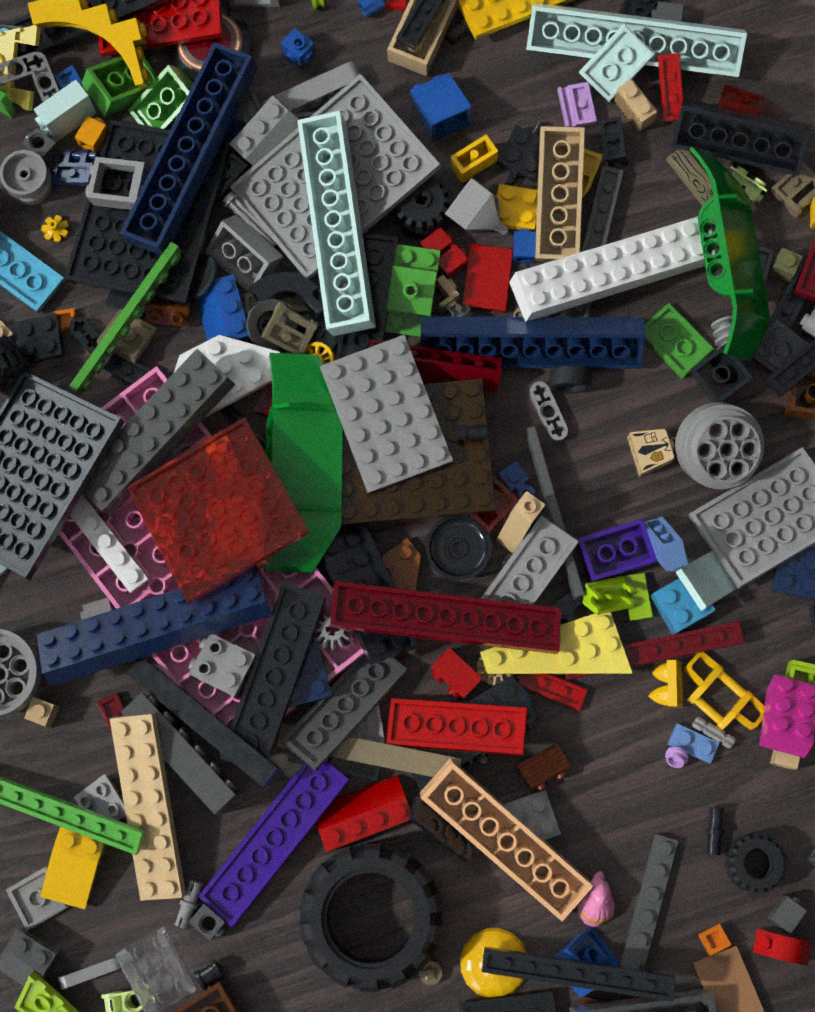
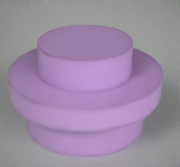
(676, 757)

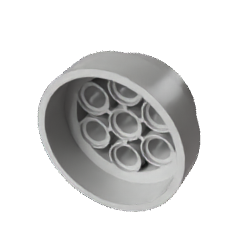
(696, 431)
(30, 678)

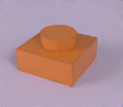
(714, 940)

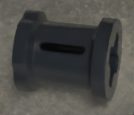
(209, 974)

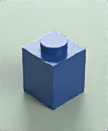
(524, 246)

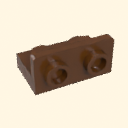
(167, 312)

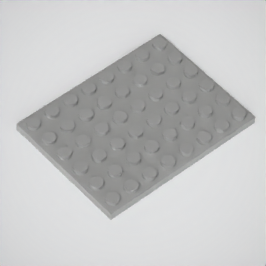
(385, 163)

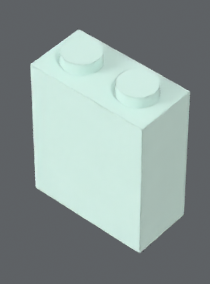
(64, 111)

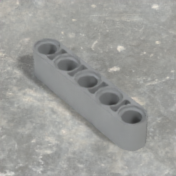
(318, 89)

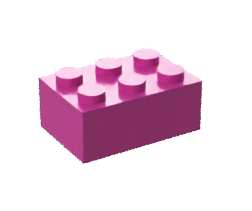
(789, 716)

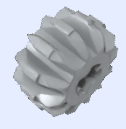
(337, 638)

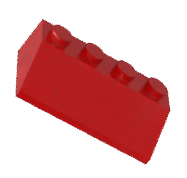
(364, 813)

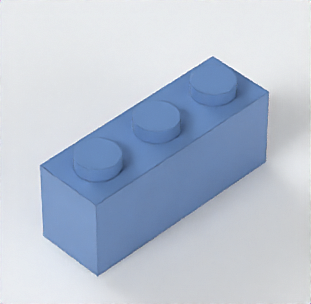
(666, 544)

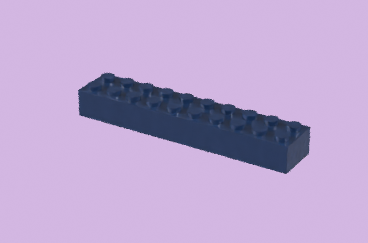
(189, 149)
(542, 341)
(149, 627)

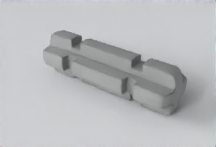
(713, 732)

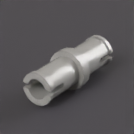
(188, 904)

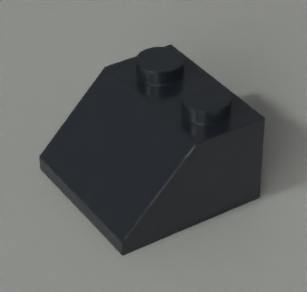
(720, 375)

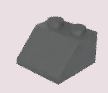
(28, 953)

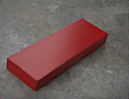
(670, 85)
(554, 689)

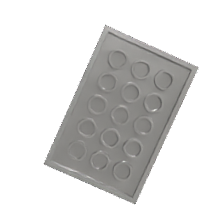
(386, 414)
(762, 519)

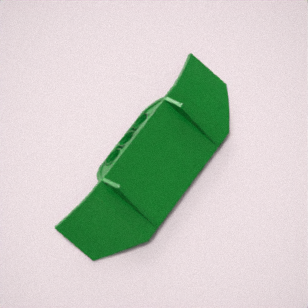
(737, 255)
(306, 453)

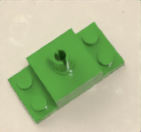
(411, 289)

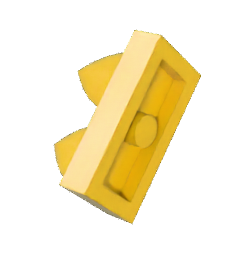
(673, 692)

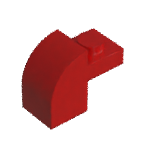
(782, 947)

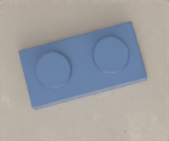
(693, 743)

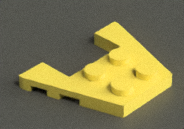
(8, 50)

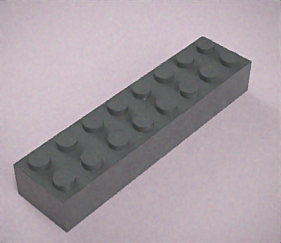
(157, 429)

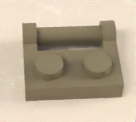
(791, 186)
(286, 336)

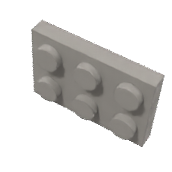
(536, 813)

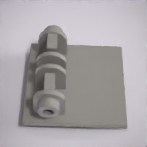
(102, 798)

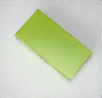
(642, 605)

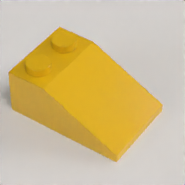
(72, 868)

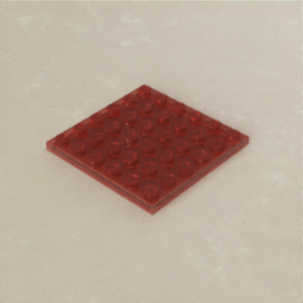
(217, 510)

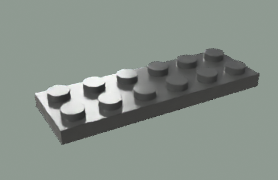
(336, 717)

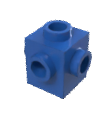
(298, 48)

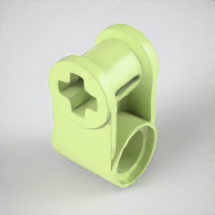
(120, 1001)

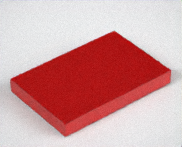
(487, 278)

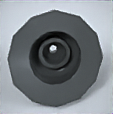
(260, 315)

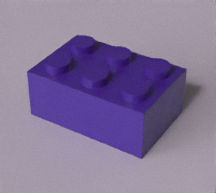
(616, 551)

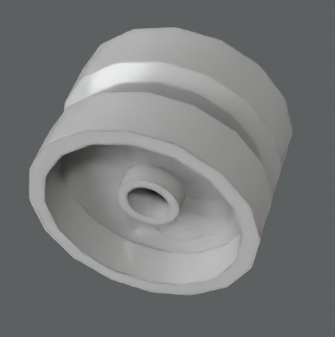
(26, 177)

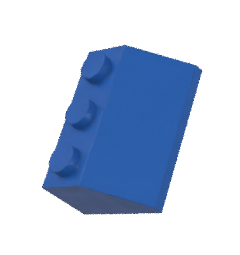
(223, 311)

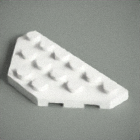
(240, 361)

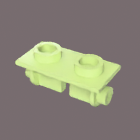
(753, 188)

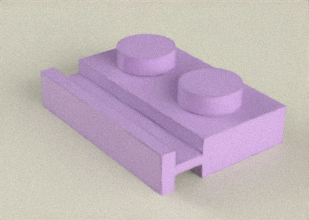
(577, 105)

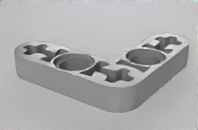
(36, 73)

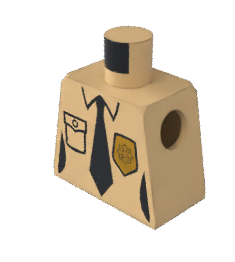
(651, 450)

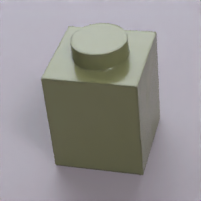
(785, 265)

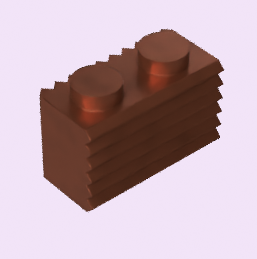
(543, 767)

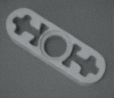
(552, 403)
(89, 973)

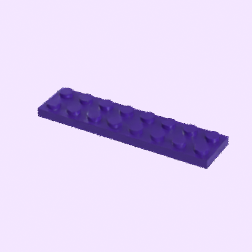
(273, 840)

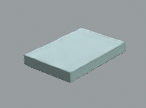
(616, 62)
(706, 580)

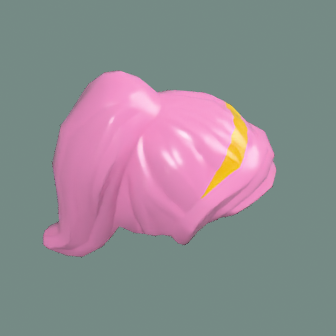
(598, 903)

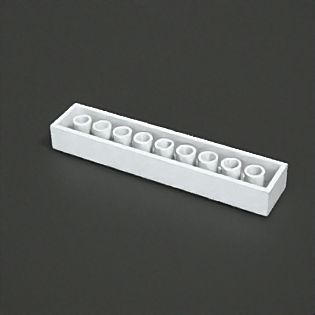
(609, 269)

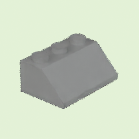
(265, 130)
(243, 252)

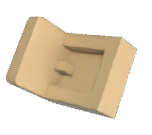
(448, 289)

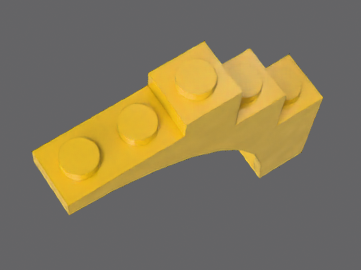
(100, 20)

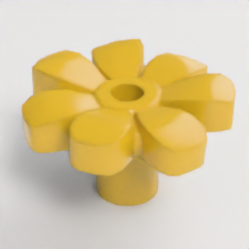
(55, 228)

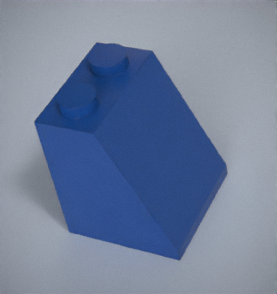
(441, 106)

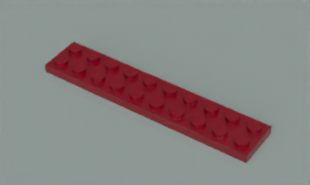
(445, 617)

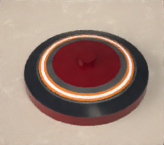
(193, 54)

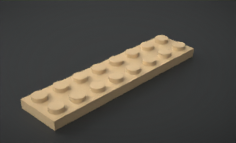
(148, 805)

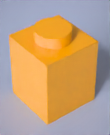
(92, 134)

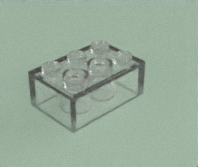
(155, 971)

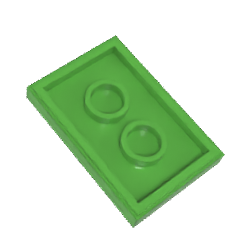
(676, 340)

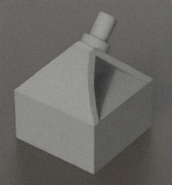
(476, 209)

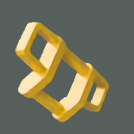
(744, 695)

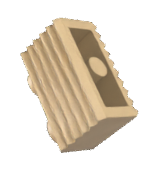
(635, 105)

